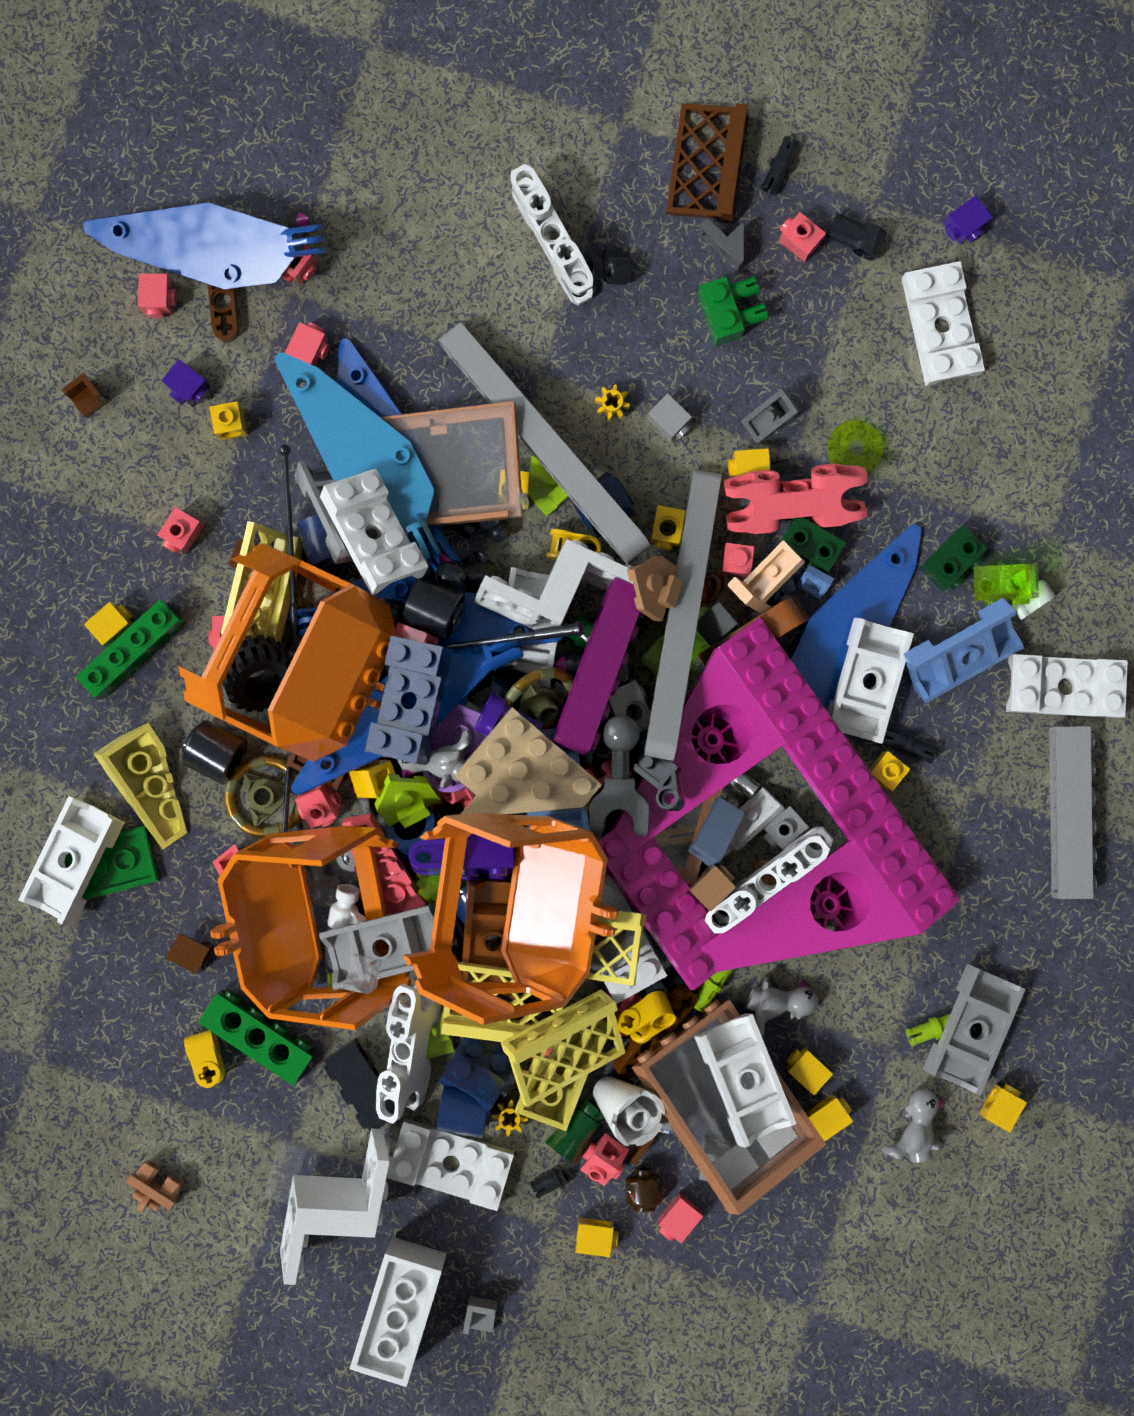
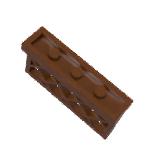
(731, 167)

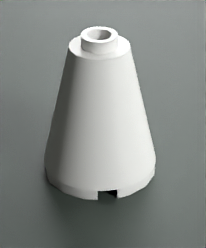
(629, 1110)

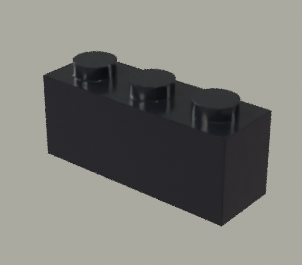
(358, 1082)

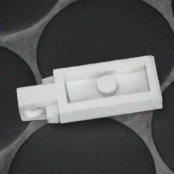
(758, 813)

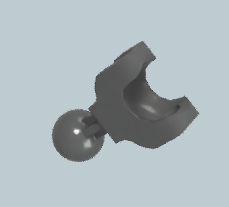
(620, 791)

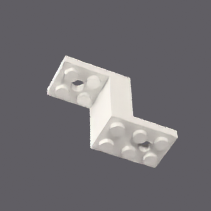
(572, 565)
(335, 1206)

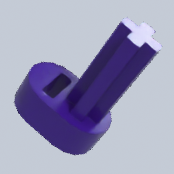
(495, 710)

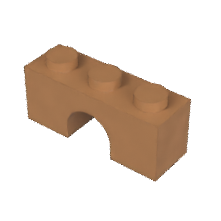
(712, 886)

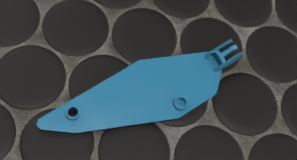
(357, 441)

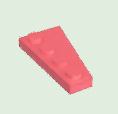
(396, 883)

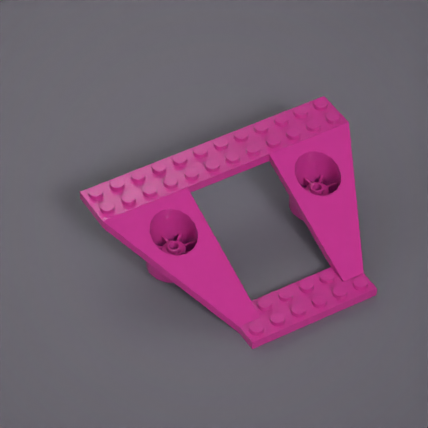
(879, 873)

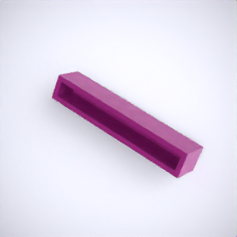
(598, 669)

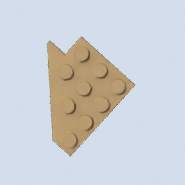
(523, 772)

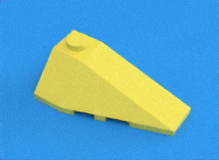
(141, 774)
(559, 1106)

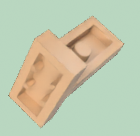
(767, 577)

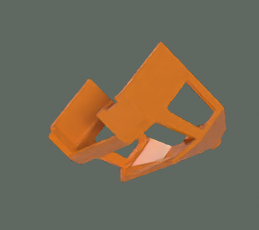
(329, 673)
(547, 918)
(276, 927)

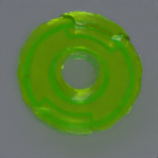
(855, 431)

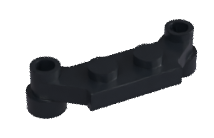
(659, 772)

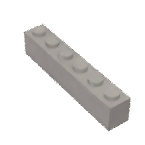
(1072, 812)

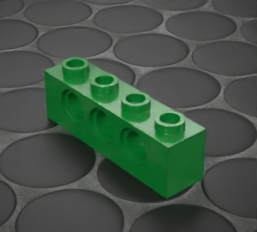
(130, 649)
(217, 1021)

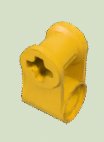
(558, 535)
(650, 1016)
(204, 1053)

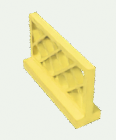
(274, 609)
(624, 921)
(459, 1025)
(559, 1029)

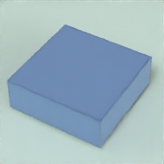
(814, 582)

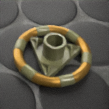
(539, 700)
(263, 796)

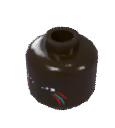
(643, 1189)

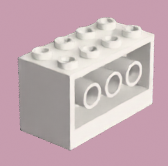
(398, 1311)

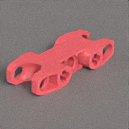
(780, 500)

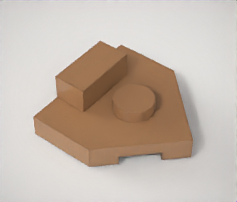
(655, 586)

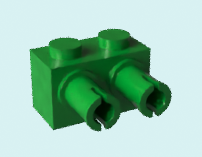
(720, 308)

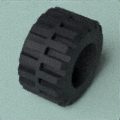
(254, 656)

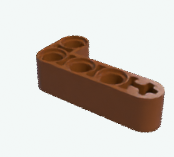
(778, 619)

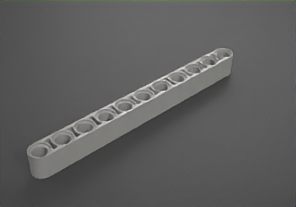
(546, 445)
(683, 619)

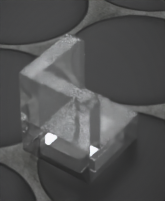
(362, 974)

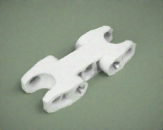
(541, 218)
(753, 891)
(407, 1063)

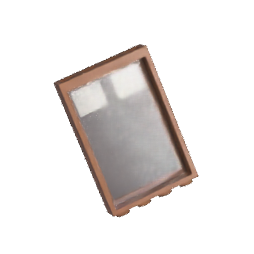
(701, 1123)

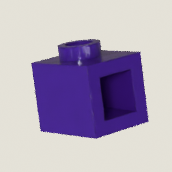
(967, 221)
(186, 384)

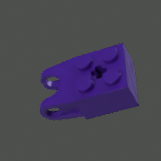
(481, 858)

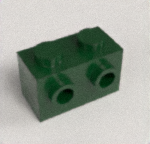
(813, 544)
(953, 559)

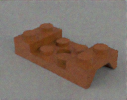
(485, 916)

